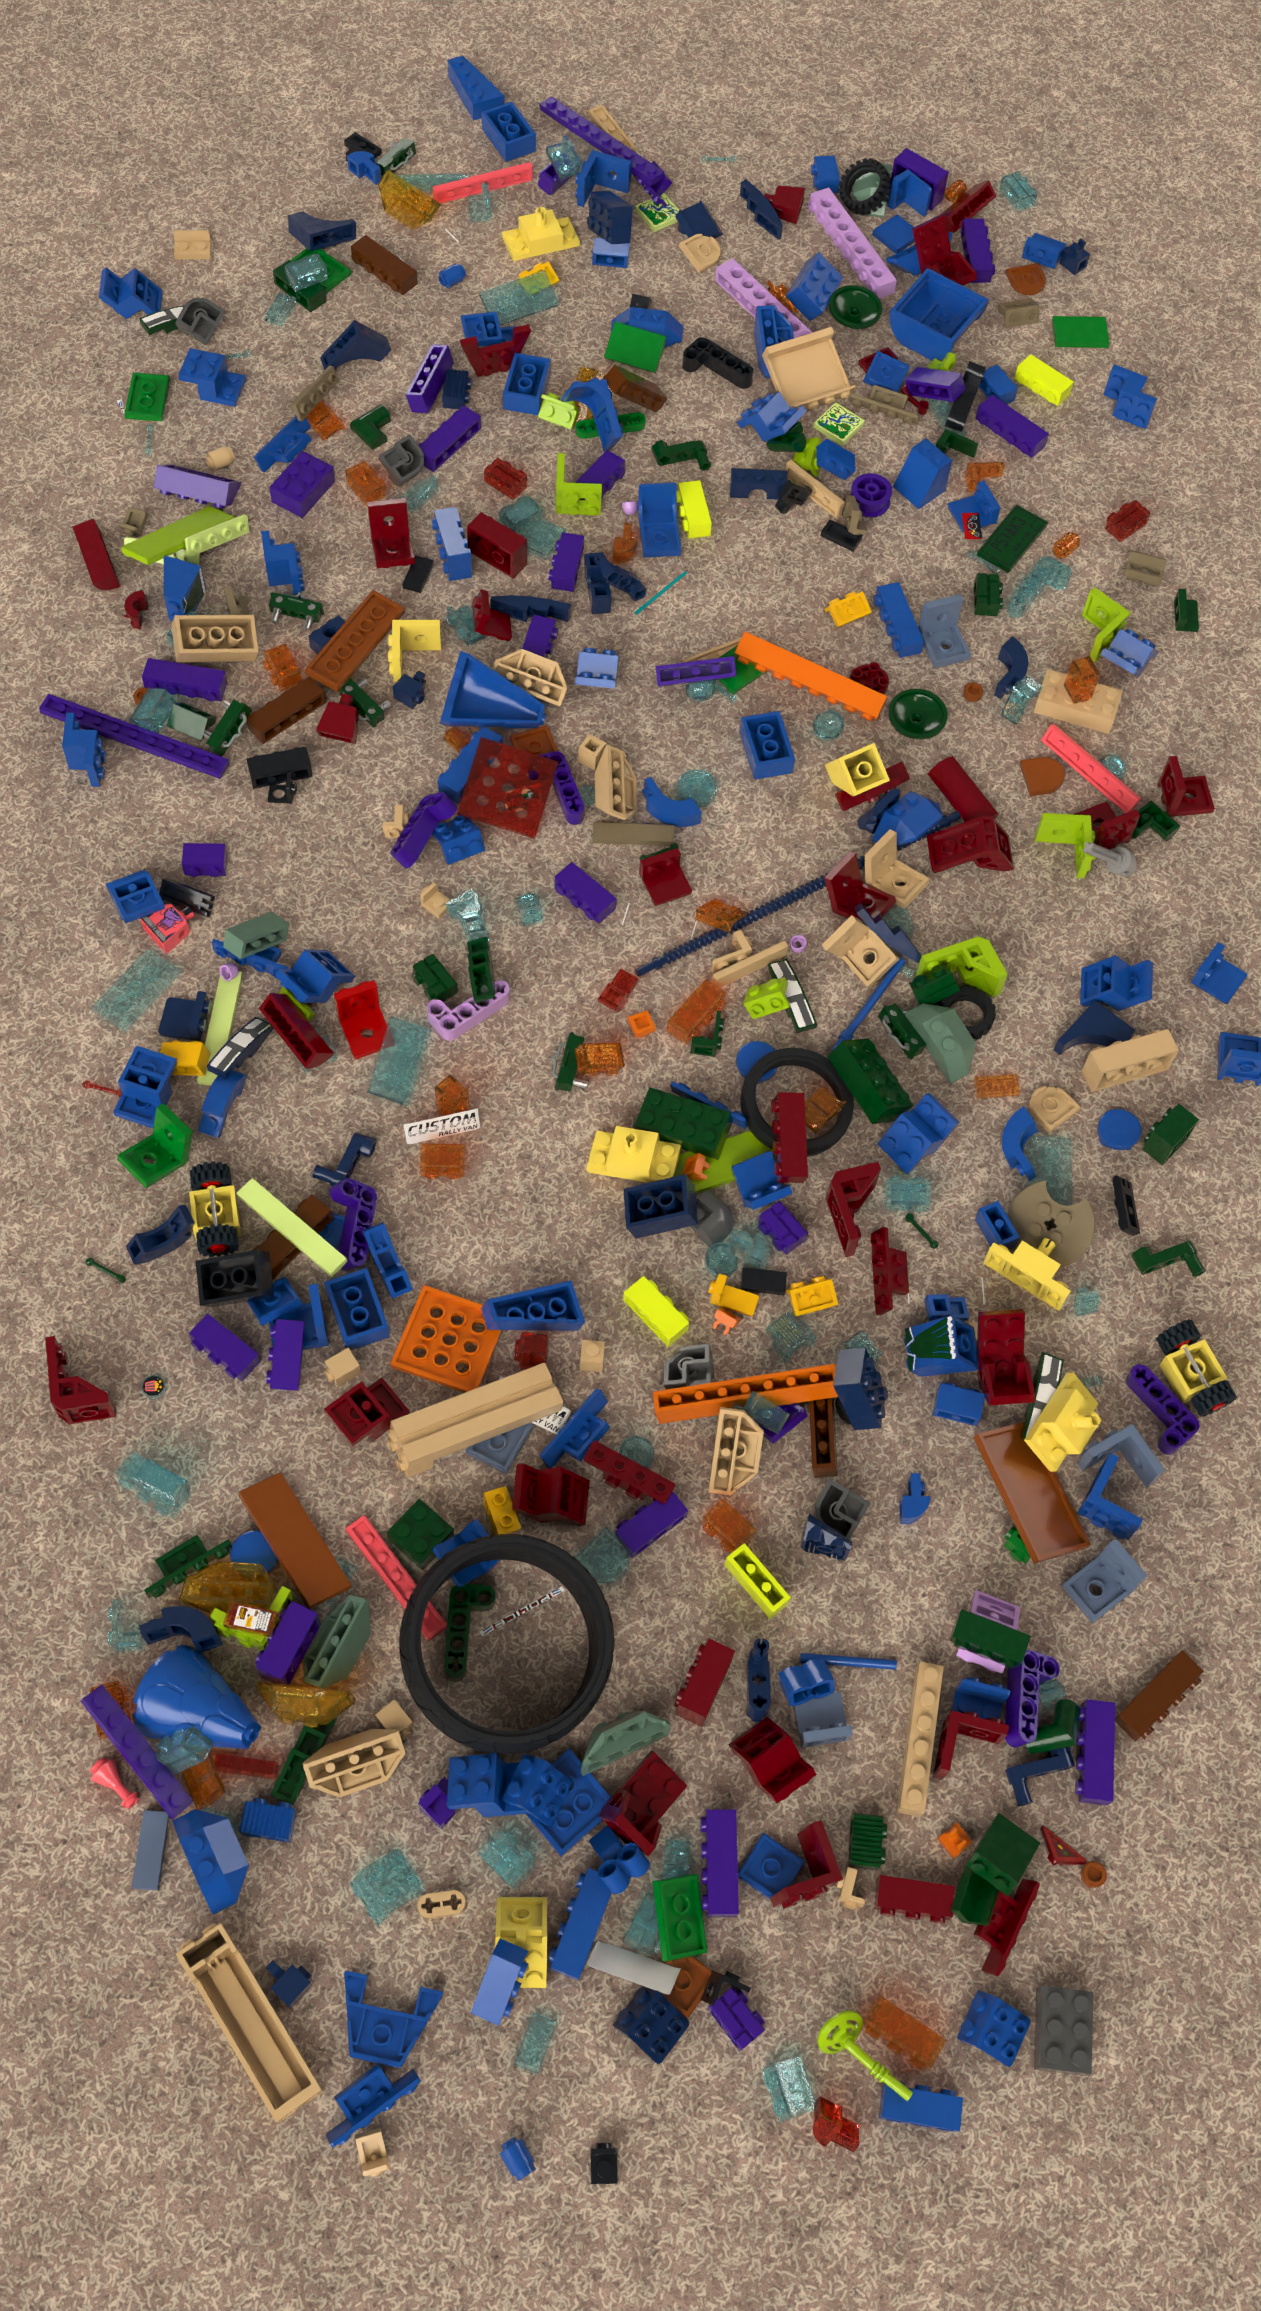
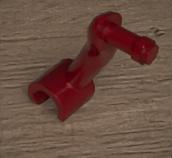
(922, 405)

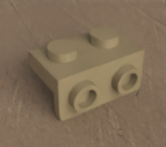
(1145, 568)

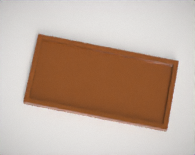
(1031, 1495)

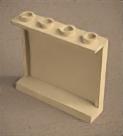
(808, 370)

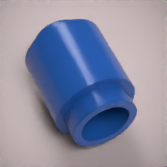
(451, 275)
(517, 2158)

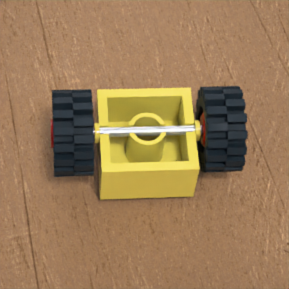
(214, 1209)
(1194, 1369)

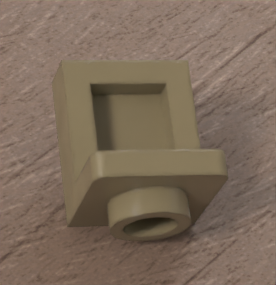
(133, 522)

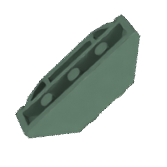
(866, 186)
(945, 1039)
(337, 1643)
(622, 1738)

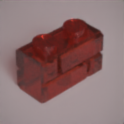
(505, 478)
(1127, 520)
(531, 1350)

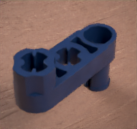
(620, 578)
(359, 1145)
(759, 1695)
(1059, 1760)

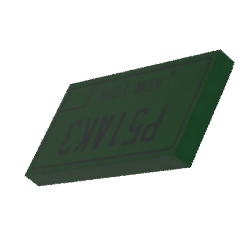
(1012, 538)

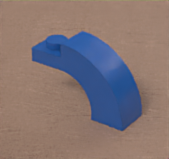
(669, 811)
(219, 1101)
(1015, 1135)
(386, 1260)

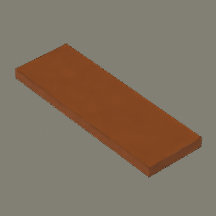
(354, 641)
(294, 1540)

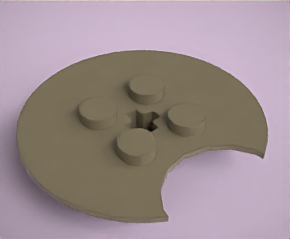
(1040, 1217)

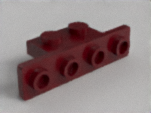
(897, 775)
(889, 1271)
(628, 1475)
(1005, 1924)

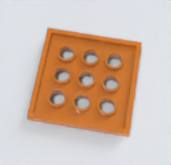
(434, 1346)

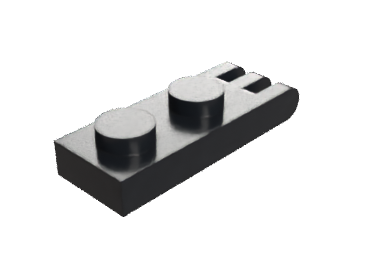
(184, 895)
(1126, 1206)

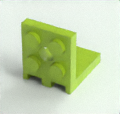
(569, 494)
(1109, 622)
(1068, 830)
(248, 1639)

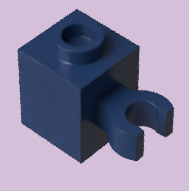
(1075, 257)
(410, 690)
(290, 1984)

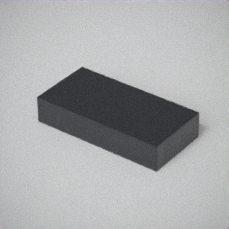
(839, 534)
(418, 574)
(763, 1281)

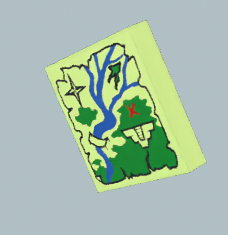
(656, 215)
(839, 424)

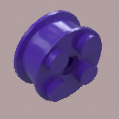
(872, 494)

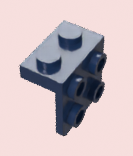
(185, 1017)
(651, 2023)

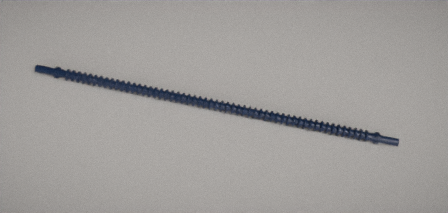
(658, 962)

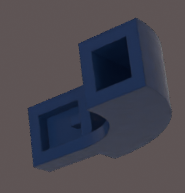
(1016, 661)
(163, 1239)
(182, 1622)

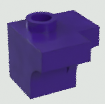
(434, 1804)

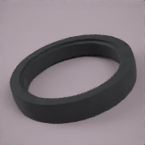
(811, 1061)

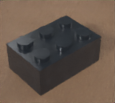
(234, 1278)

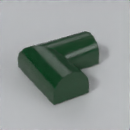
(368, 426)
(791, 441)
(1155, 818)
(1062, 1730)

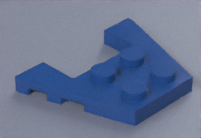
(381, 2033)

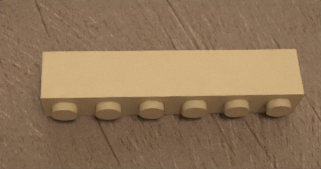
(920, 1739)

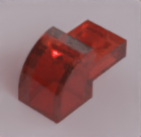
(617, 992)
(831, 2126)

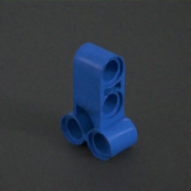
(619, 1861)

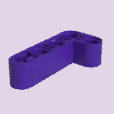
(564, 788)
(421, 826)
(359, 1215)
(1158, 1407)
(1024, 1696)

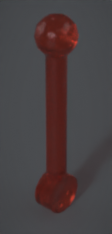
(87, 1084)

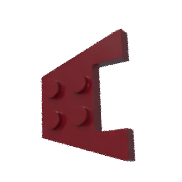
(497, 356)

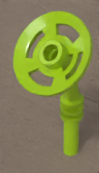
(847, 2041)

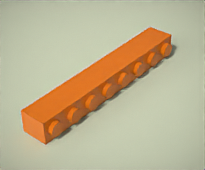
(810, 676)
(778, 1388)

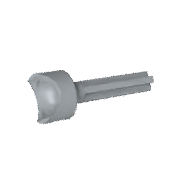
(1119, 860)

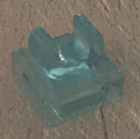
(1086, 1301)
(1051, 1690)

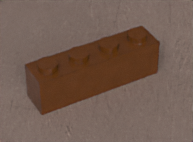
(384, 265)
(635, 388)
(286, 710)
(280, 1249)
(823, 1438)
(1158, 1696)

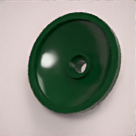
(855, 307)
(921, 707)

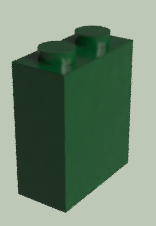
(1003, 1854)

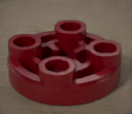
(871, 676)

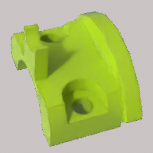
(948, 363)

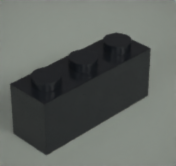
(273, 767)

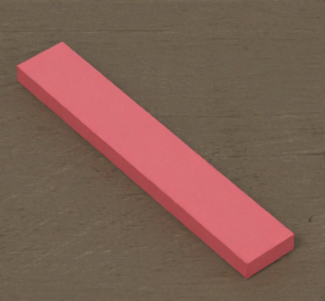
(472, 185)
(1090, 769)
(392, 1572)

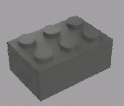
(1063, 2030)

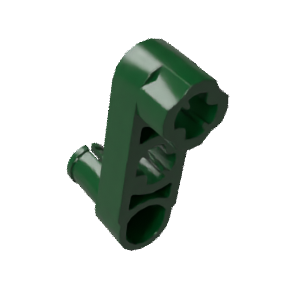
(681, 452)
(1150, 1262)

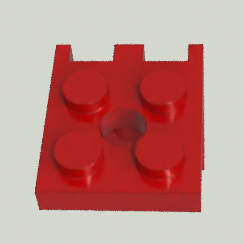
(360, 1011)

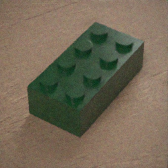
(870, 1080)
(685, 1122)

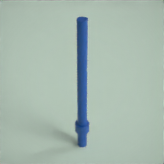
(848, 1033)

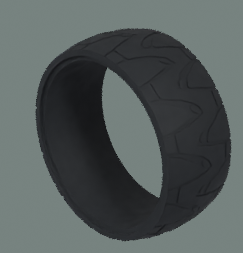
(578, 1583)

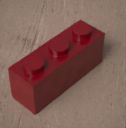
(914, 1898)

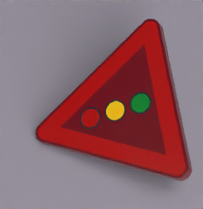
(1059, 1851)

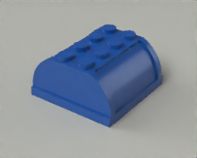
(935, 314)

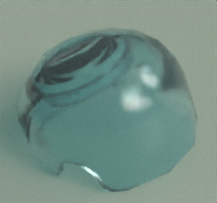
(700, 690)
(828, 725)
(1114, 764)
(720, 1260)
(638, 1450)

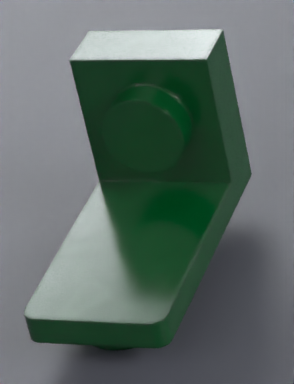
(957, 442)
(704, 1046)

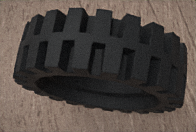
(852, 175)

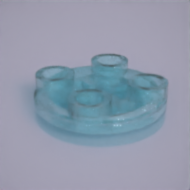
(697, 785)

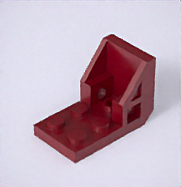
(936, 254)
(976, 841)
(854, 1187)
(1003, 1368)
(81, 1403)
(642, 1801)

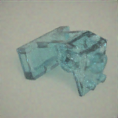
(469, 909)

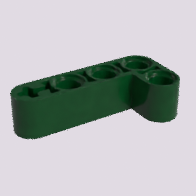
(462, 1632)

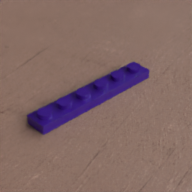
(136, 1751)

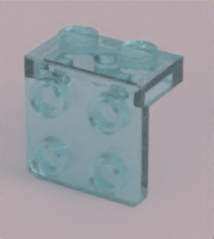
(387, 1885)

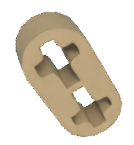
(442, 1911)

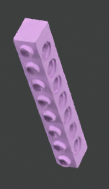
(852, 243)
(751, 293)

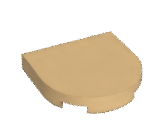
(701, 251)
(1052, 1107)

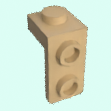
(743, 951)

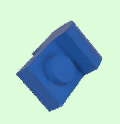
(363, 164)
(941, 1306)
(913, 1505)

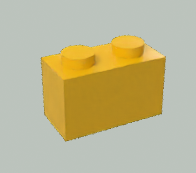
(191, 1057)

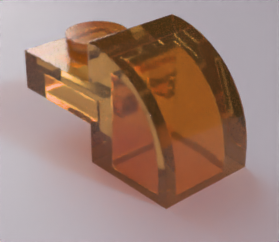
(626, 546)

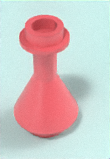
(106, 1773)

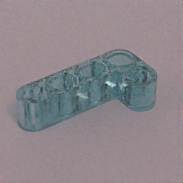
(1044, 572)

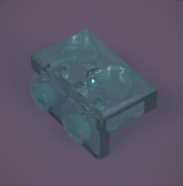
(564, 158)
(463, 623)

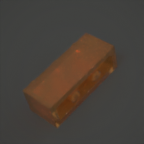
(696, 1012)
(903, 2033)

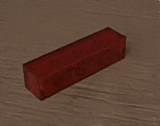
(246, 1766)

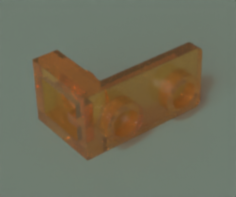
(982, 470)

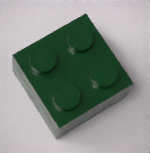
(1169, 1133)
(418, 1533)

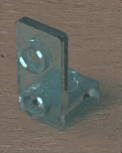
(1019, 697)
(129, 1641)

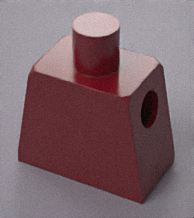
(787, 202)
(340, 721)

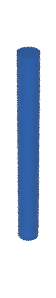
(851, 1661)

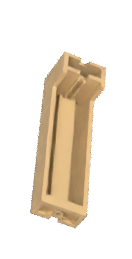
(472, 1418)
(249, 2022)

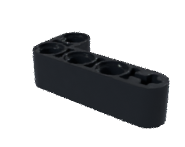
(718, 360)
(963, 404)

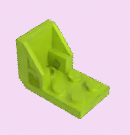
(978, 953)

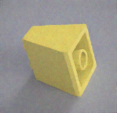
(858, 771)

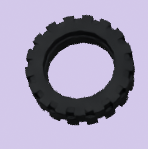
(981, 1000)

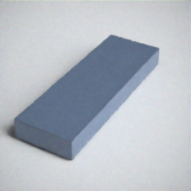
(150, 1850)

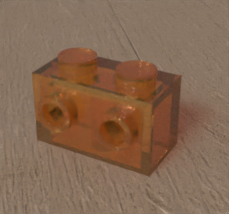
(282, 667)
(451, 1096)

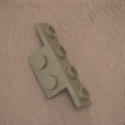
(314, 393)
(887, 402)

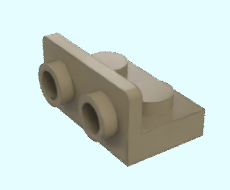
(1019, 312)
(853, 517)
(235, 604)

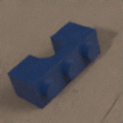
(745, 480)
(597, 586)

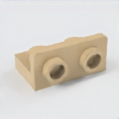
(192, 244)

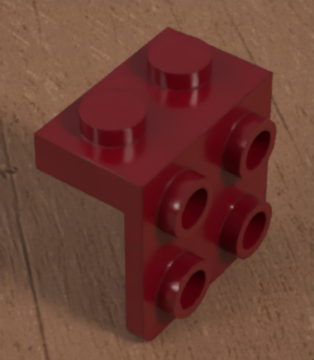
(490, 621)

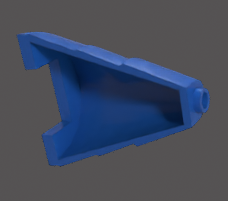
(488, 699)
(188, 1692)

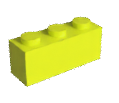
(1044, 380)
(693, 509)
(656, 1311)
(757, 1581)

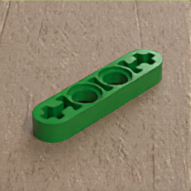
(632, 418)

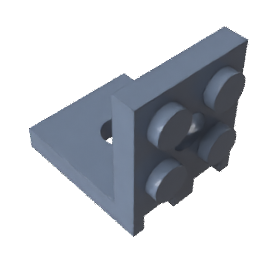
(939, 628)
(1132, 1447)
(1113, 1573)

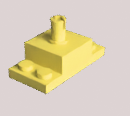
(540, 235)
(633, 1155)
(1030, 1270)
(1064, 1423)

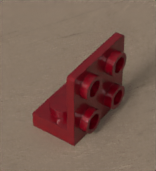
(664, 877)

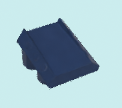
(697, 220)
(872, 818)
(825, 1540)

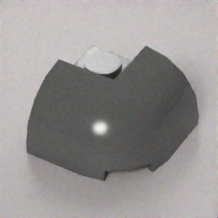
(199, 319)
(403, 460)
(714, 1219)
(689, 1367)
(840, 1508)

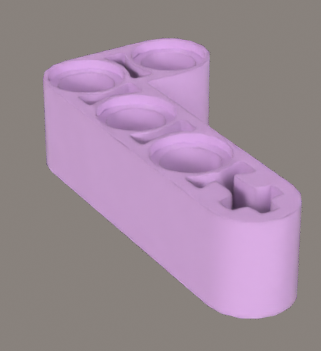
(469, 1007)

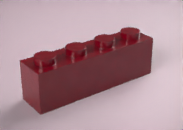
(790, 1137)

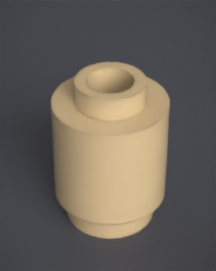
(220, 458)

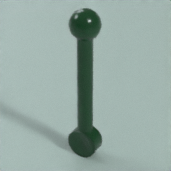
(659, 852)
(910, 1218)
(90, 1262)

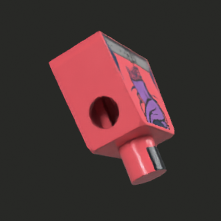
(167, 926)

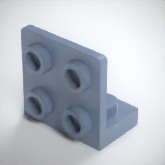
(822, 1721)

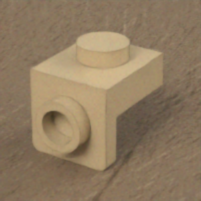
(395, 828)
(846, 1888)
(372, 2152)

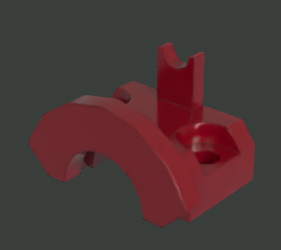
(133, 604)

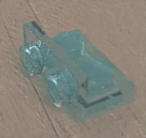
(789, 2088)

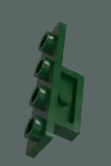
(183, 1561)

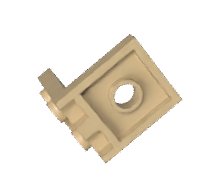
(884, 871)
(853, 944)

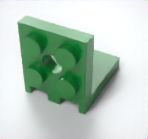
(166, 1146)

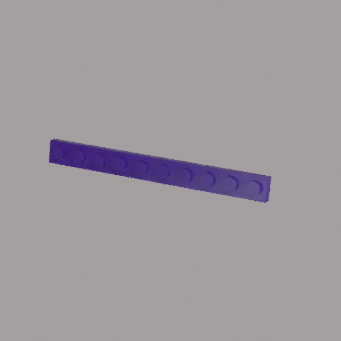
(601, 140)
(137, 736)

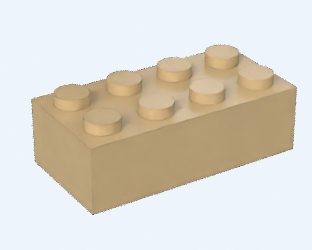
(214, 638)
(1094, 714)
(1129, 1060)

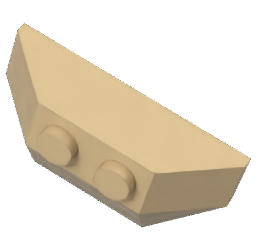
(534, 674)
(615, 784)
(734, 1451)
(355, 1762)

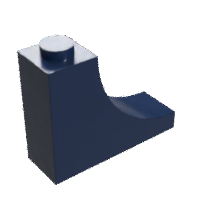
(320, 233)
(356, 343)
(1095, 1026)

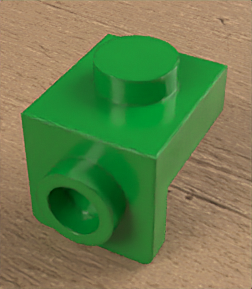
(1016, 1546)

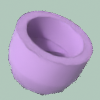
(629, 507)
(802, 941)
(229, 971)

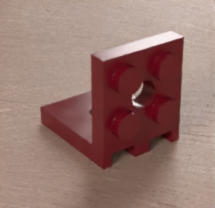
(390, 535)
(1175, 787)
(1113, 828)
(847, 890)
(968, 1725)
(821, 1864)

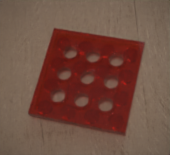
(489, 813)

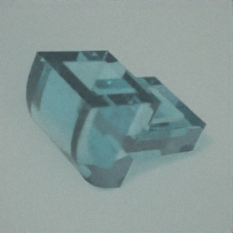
(756, 1249)

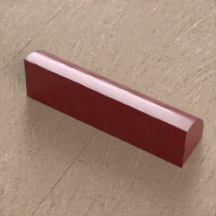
(968, 205)
(96, 555)
(960, 790)
(295, 1030)

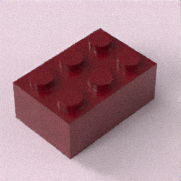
(497, 545)
(703, 1682)

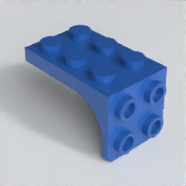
(598, 399)
(658, 520)

